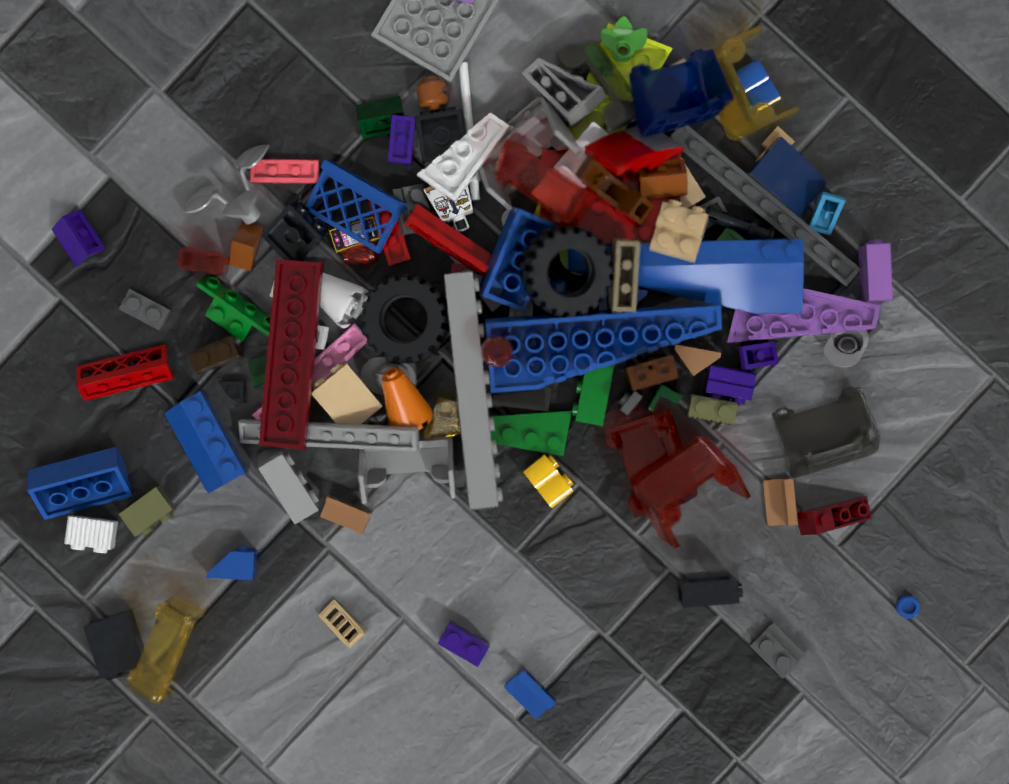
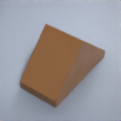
(695, 359)

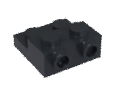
(438, 131)
(295, 232)

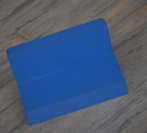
(530, 693)

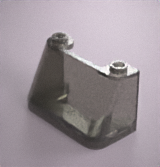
(591, 56)
(827, 434)

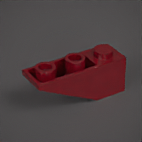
(833, 516)

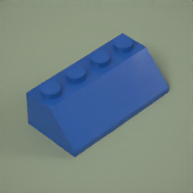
(502, 278)
(206, 441)
(79, 483)

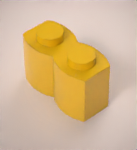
(548, 480)

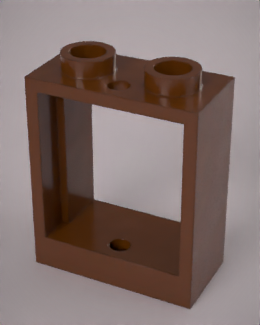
(660, 371)

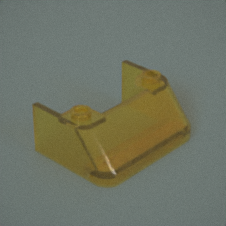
(739, 117)
(164, 649)

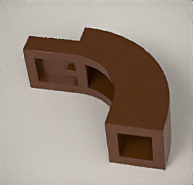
(613, 191)

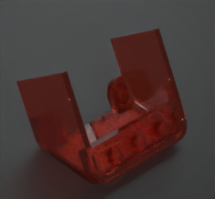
(542, 183)
(680, 475)

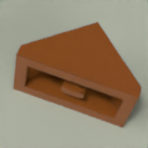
(246, 246)

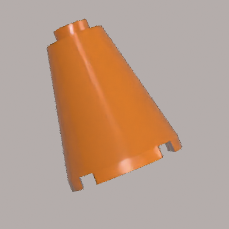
(403, 401)

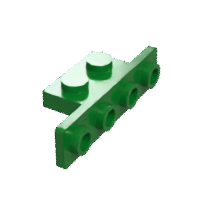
(231, 310)

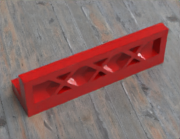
(448, 240)
(123, 376)

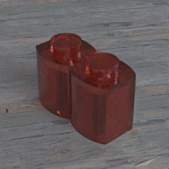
(198, 261)

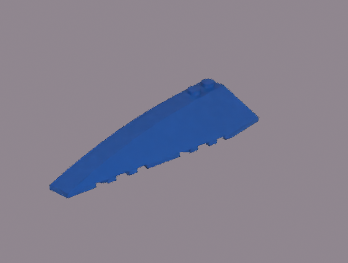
(732, 274)
(562, 347)

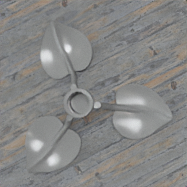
(241, 206)

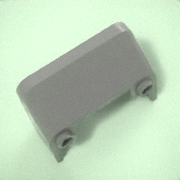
(535, 128)
(433, 456)

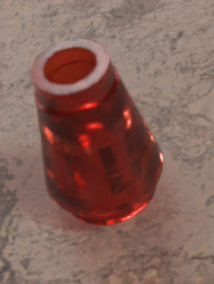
(360, 255)

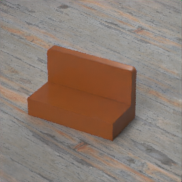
(664, 180)

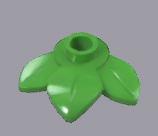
(623, 37)

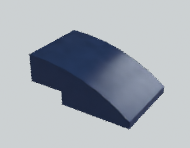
(787, 176)

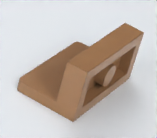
(780, 502)
(345, 514)

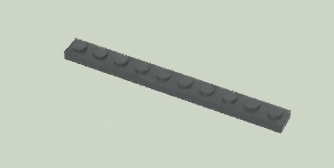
(765, 205)

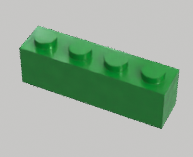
(593, 396)

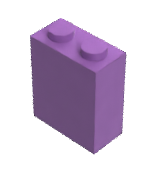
(875, 272)

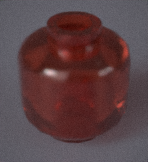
(490, 346)

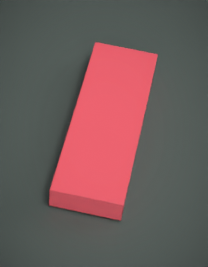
(285, 171)

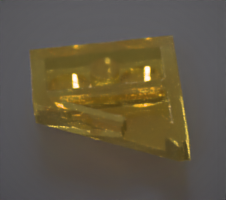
(445, 419)

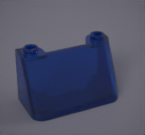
(679, 93)

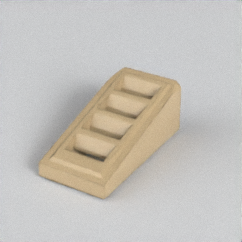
(336, 629)

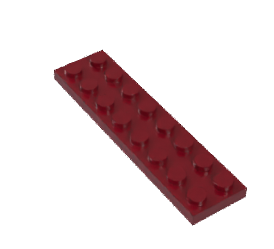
(291, 354)

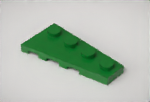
(533, 431)

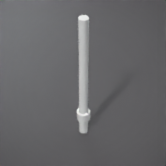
(468, 122)

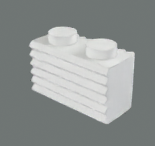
(91, 532)

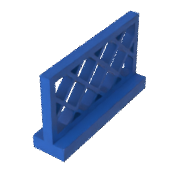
(368, 191)

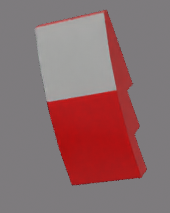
(631, 151)

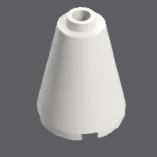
(341, 299)

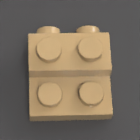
(679, 231)

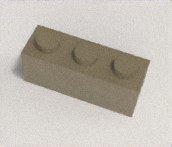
(623, 292)

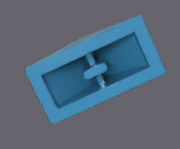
(826, 212)

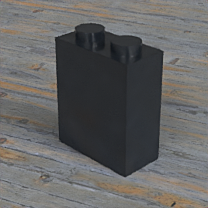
(115, 644)

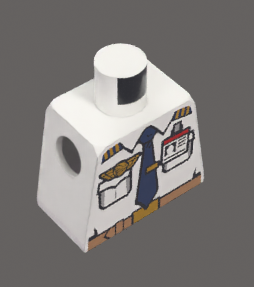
(449, 210)

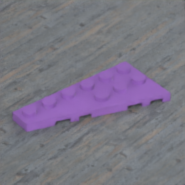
(820, 315)

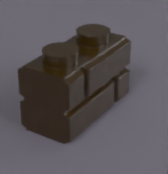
(215, 355)

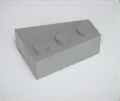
(566, 93)
(287, 483)

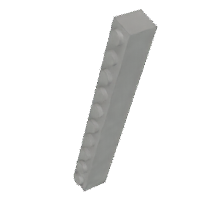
(471, 390)

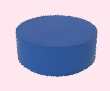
(907, 606)

